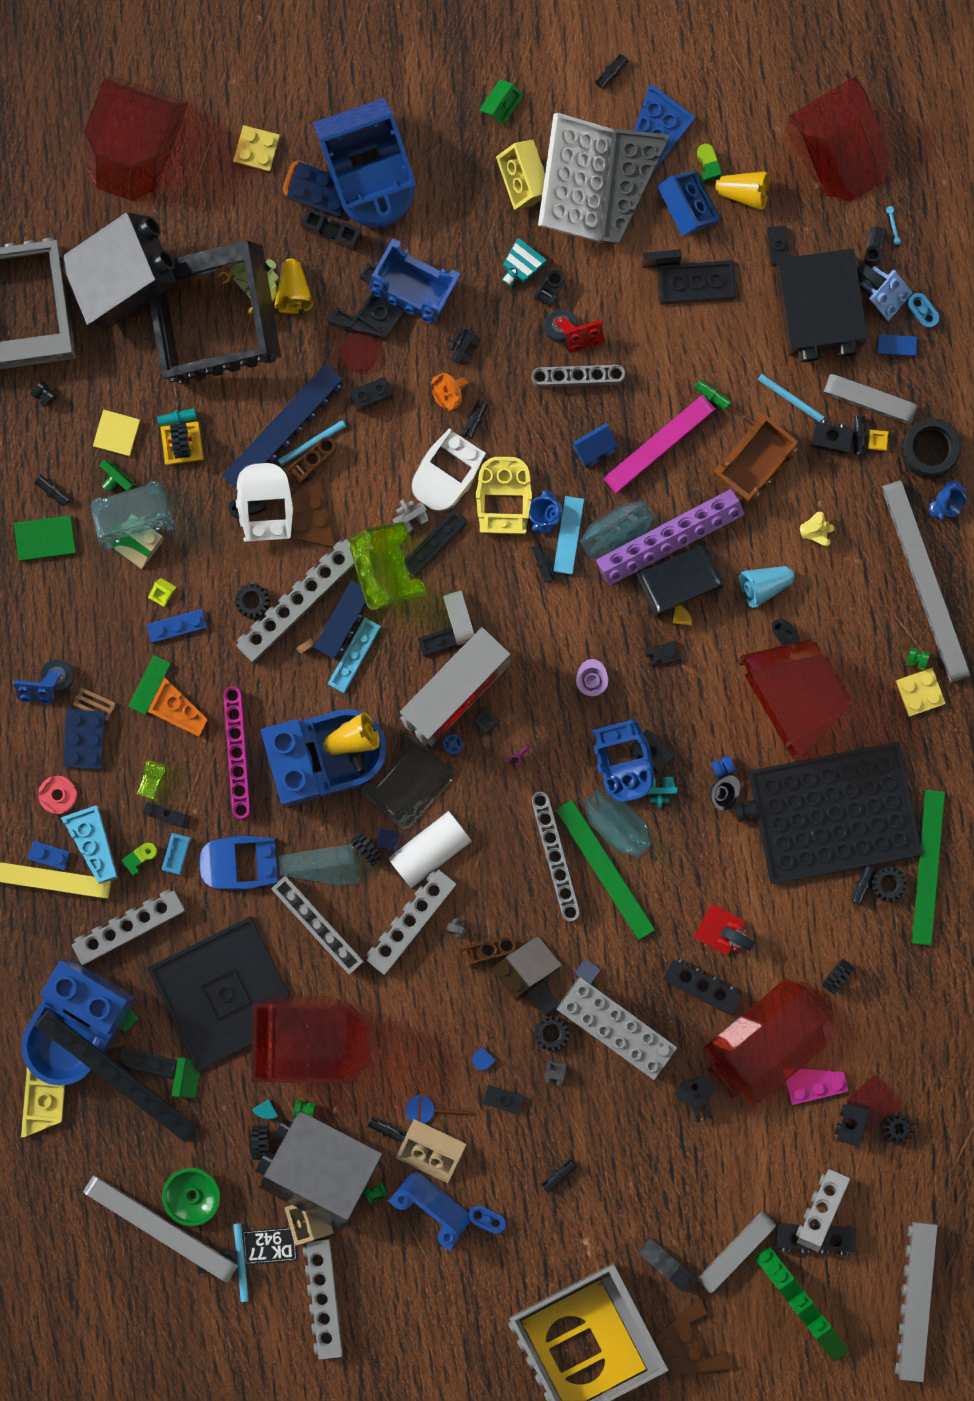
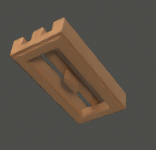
(79, 697)

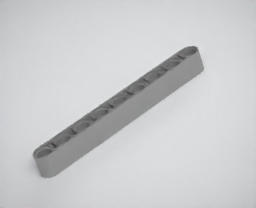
(160, 1228)

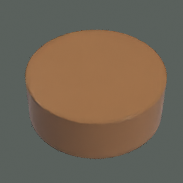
(305, 646)

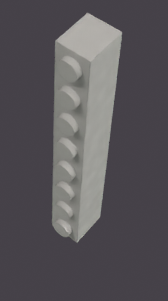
(917, 1301)

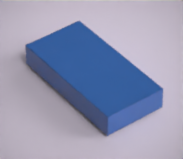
(896, 345)

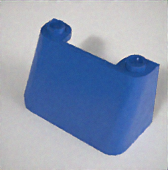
(436, 1203)

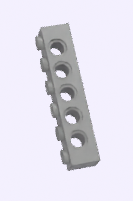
(317, 925)
(87, 955)
(383, 963)
(322, 1349)

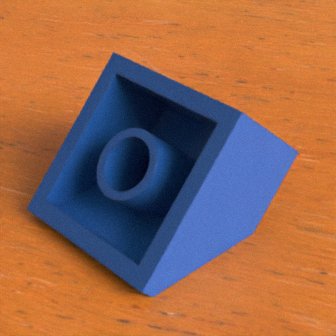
(595, 445)

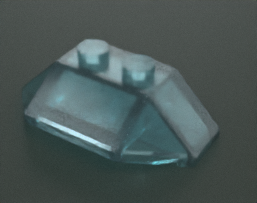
(616, 529)
(617, 823)

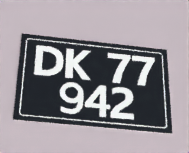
(269, 1246)

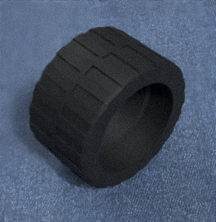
(944, 429)

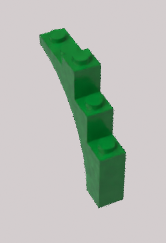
(801, 1304)

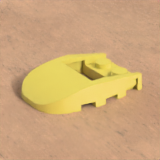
(503, 477)

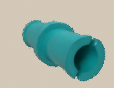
(177, 417)

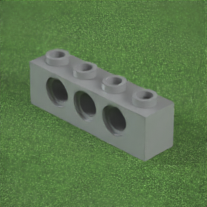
(814, 1238)

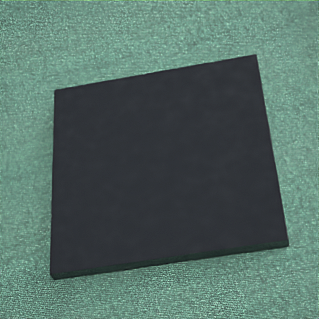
(214, 990)

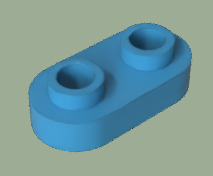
(924, 310)

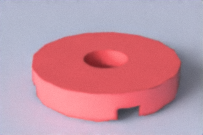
(65, 803)

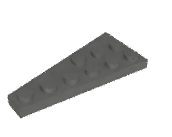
(630, 168)

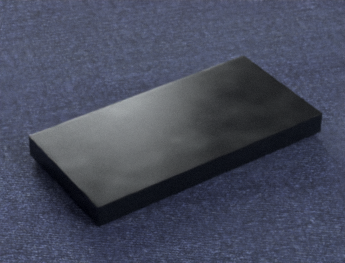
(696, 282)

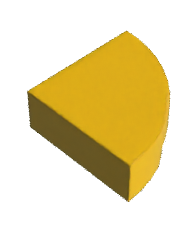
(682, 616)

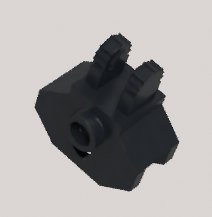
(697, 1097)

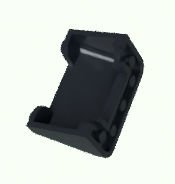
(679, 579)

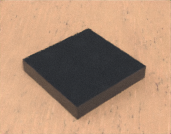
(668, 257)

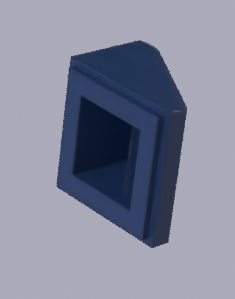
(587, 971)

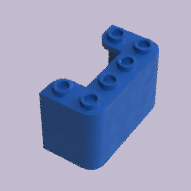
(412, 283)

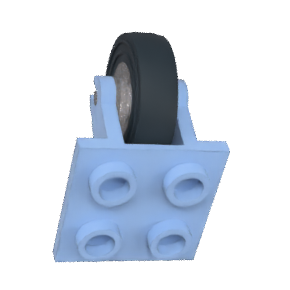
(886, 291)

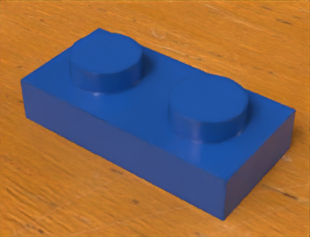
(48, 855)

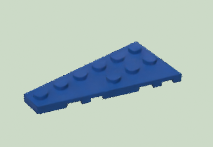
(663, 116)

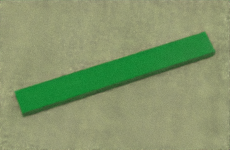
(928, 867)
(605, 870)

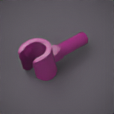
(520, 754)

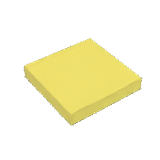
(116, 433)

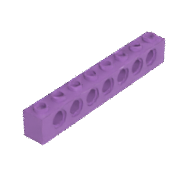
(670, 537)

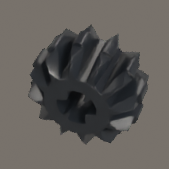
(891, 1130)

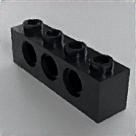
(726, 1005)
(847, 1239)

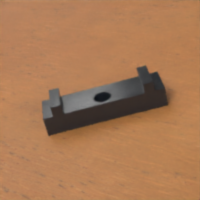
(158, 812)

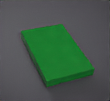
(44, 538)

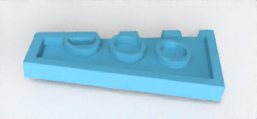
(90, 836)

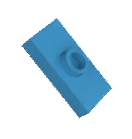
(176, 853)

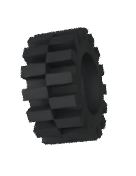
(252, 612)
(366, 849)
(900, 884)
(838, 976)
(551, 1045)
(259, 1141)

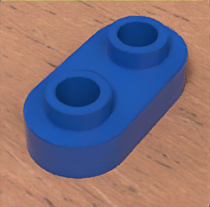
(487, 1218)

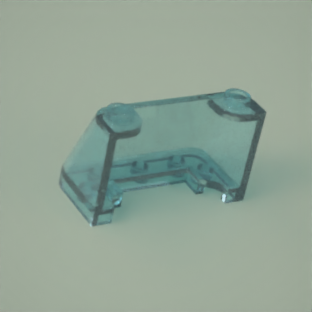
(131, 513)

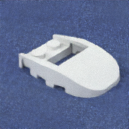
(263, 483)
(435, 486)

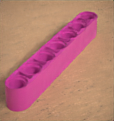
(659, 444)
(237, 743)

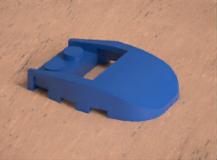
(627, 779)
(219, 863)

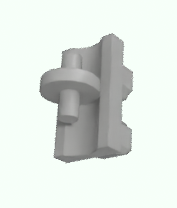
(415, 512)

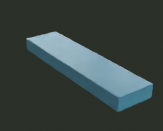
(568, 535)
(354, 655)

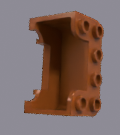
(756, 459)

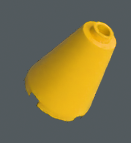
(745, 188)
(292, 289)
(353, 737)

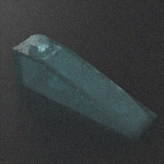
(324, 865)

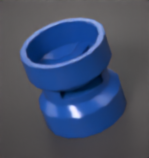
(719, 768)

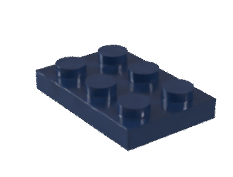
(314, 189)
(84, 738)

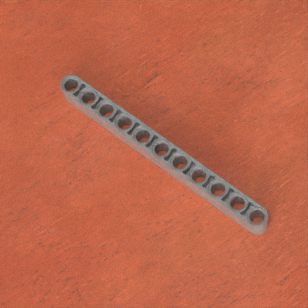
(925, 581)

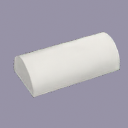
(429, 849)

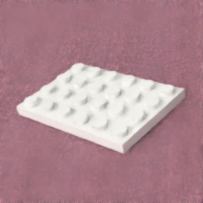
(576, 177)

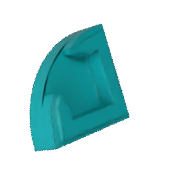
(265, 1110)

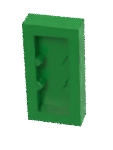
(116, 476)

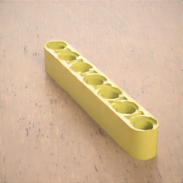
(53, 880)

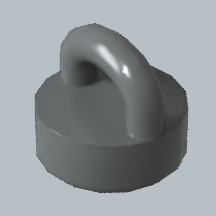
(456, 930)

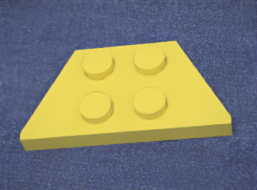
(41, 1105)

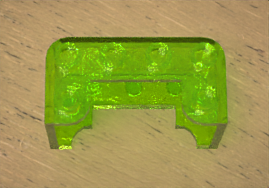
(383, 567)

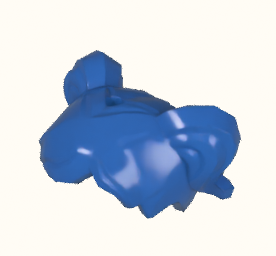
(949, 501)
(545, 512)

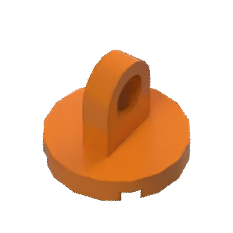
(448, 391)

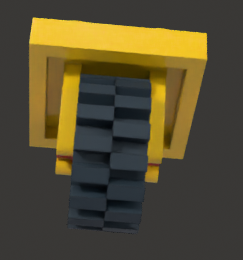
(182, 443)

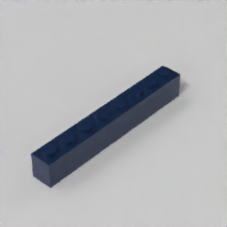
(287, 423)

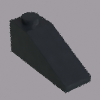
(667, 1265)

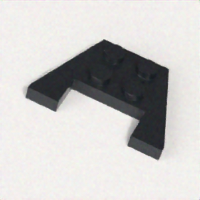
(374, 318)

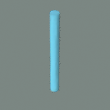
(790, 397)
(309, 444)
(241, 1262)

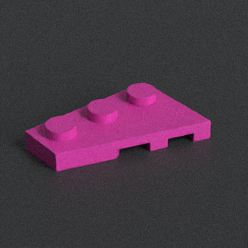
(815, 1084)

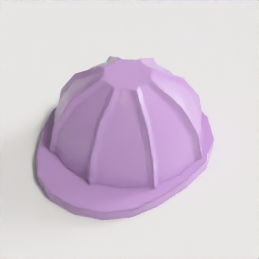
(592, 678)

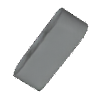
(459, 617)

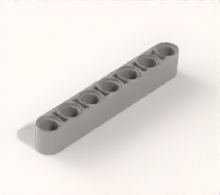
(549, 848)

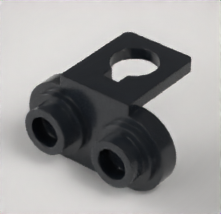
(785, 632)

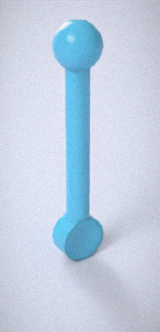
(890, 210)

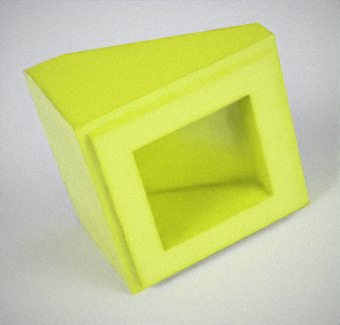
(162, 592)

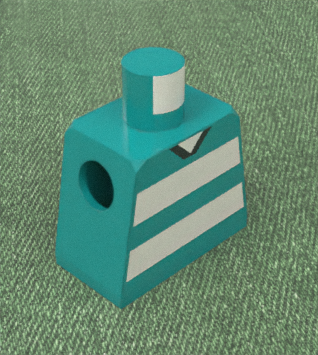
(522, 263)

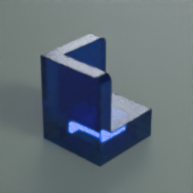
(387, 839)

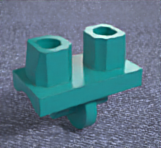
(668, 788)

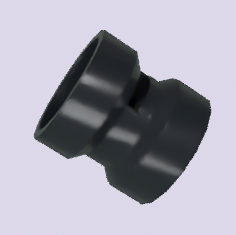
(43, 394)
(744, 811)

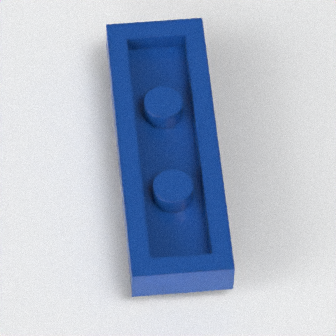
(176, 626)

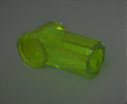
(152, 774)

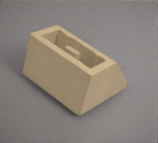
(305, 1226)

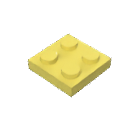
(256, 148)
(920, 692)

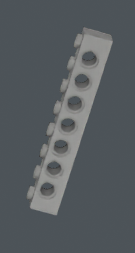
(254, 652)

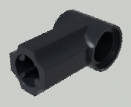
(874, 245)

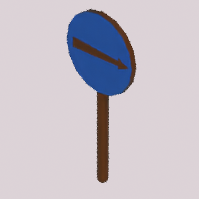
(422, 1109)

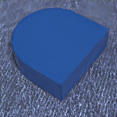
(482, 1059)

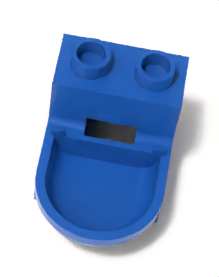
(377, 189)
(293, 763)
(86, 997)

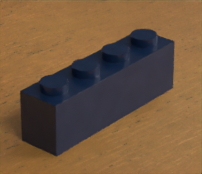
(342, 622)

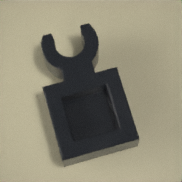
(666, 653)

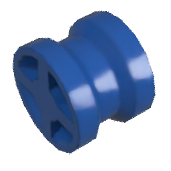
(451, 742)

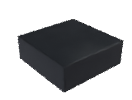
(486, 721)

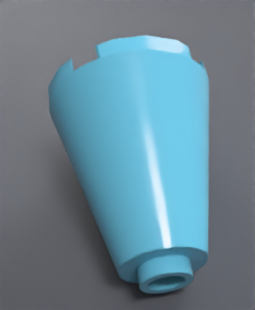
(764, 583)

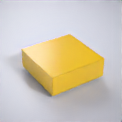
(878, 440)

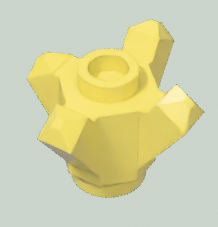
(817, 529)

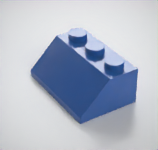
(688, 202)

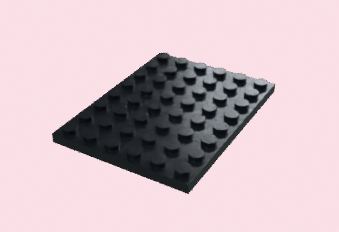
(834, 812)

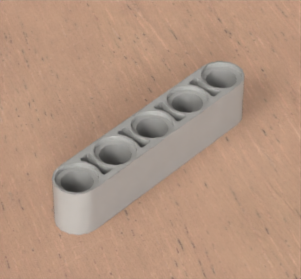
(587, 372)
(870, 399)
(736, 1252)

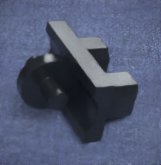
(459, 353)

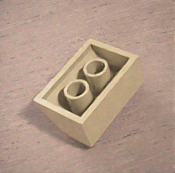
(430, 1151)

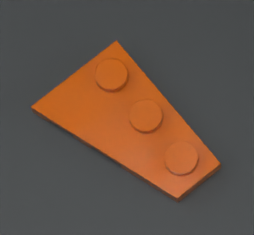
(176, 709)

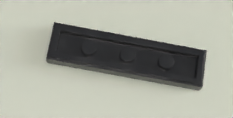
(434, 543)

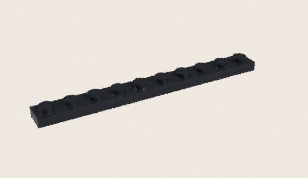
(116, 1075)

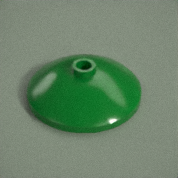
(181, 1205)

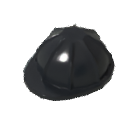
(725, 792)

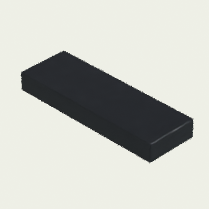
(439, 641)
(147, 1062)

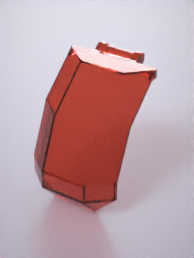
(771, 1040)

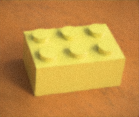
(522, 173)

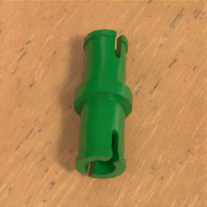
(712, 394)

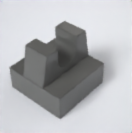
(555, 1071)

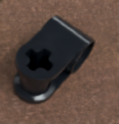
(549, 290)
(253, 507)

